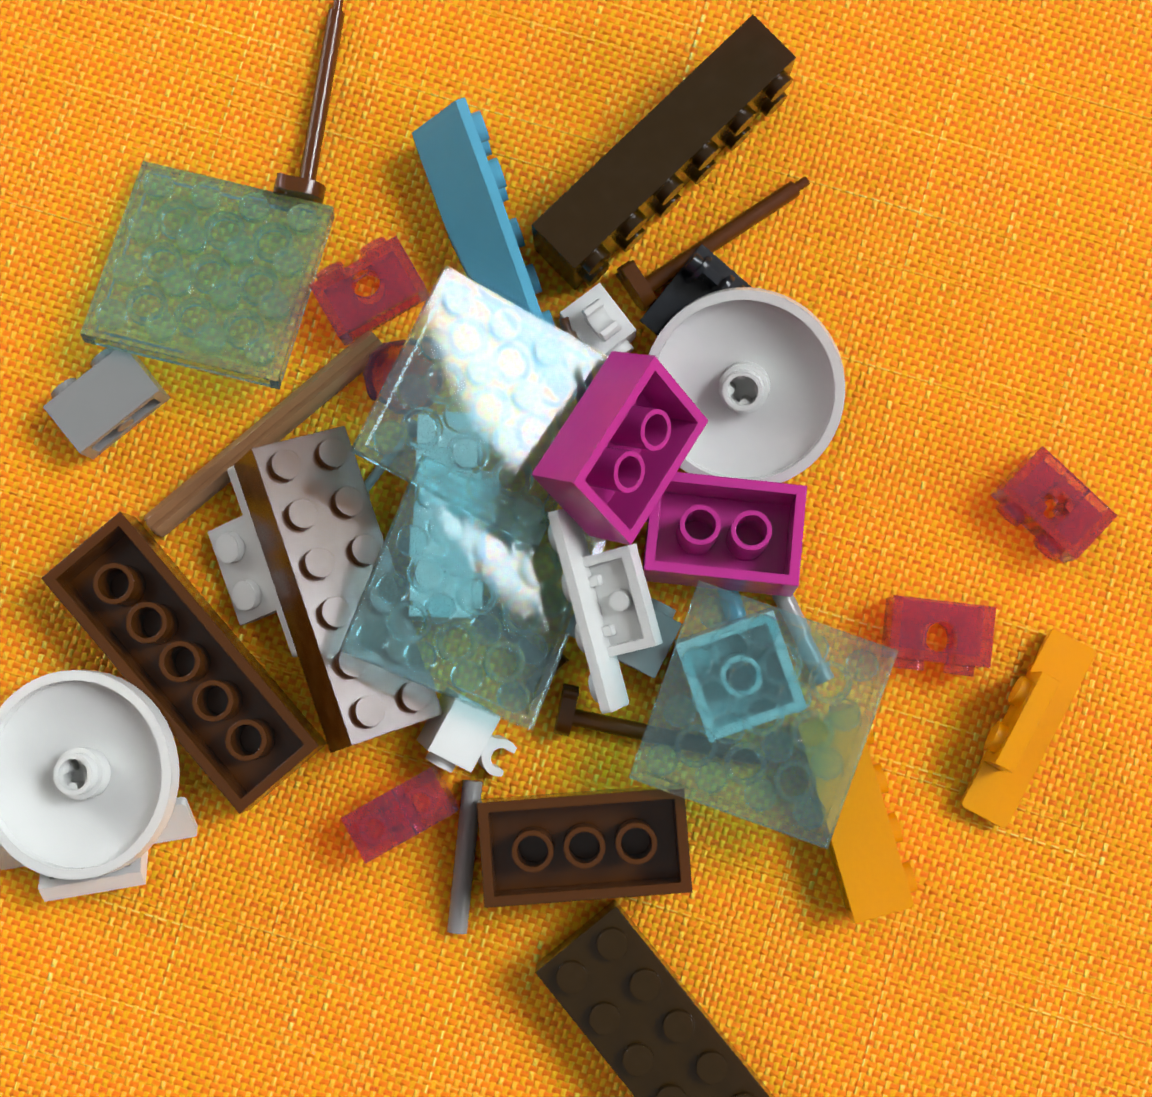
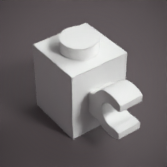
(600, 322)
(462, 738)

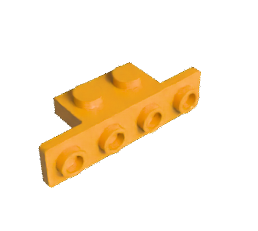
(1027, 728)

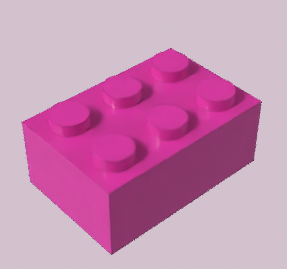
(620, 447)
(727, 534)

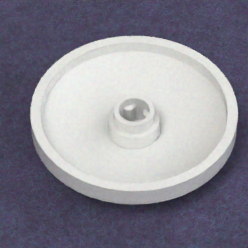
(760, 378)
(83, 774)

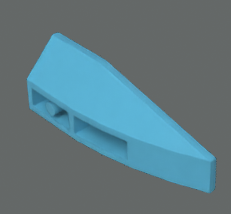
(471, 204)

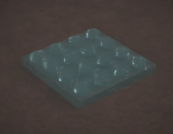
(209, 275)
(478, 405)
(465, 609)
(763, 714)

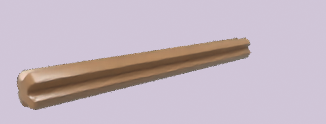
(267, 430)

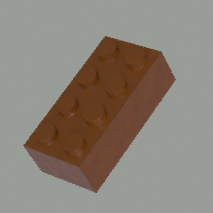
(583, 846)

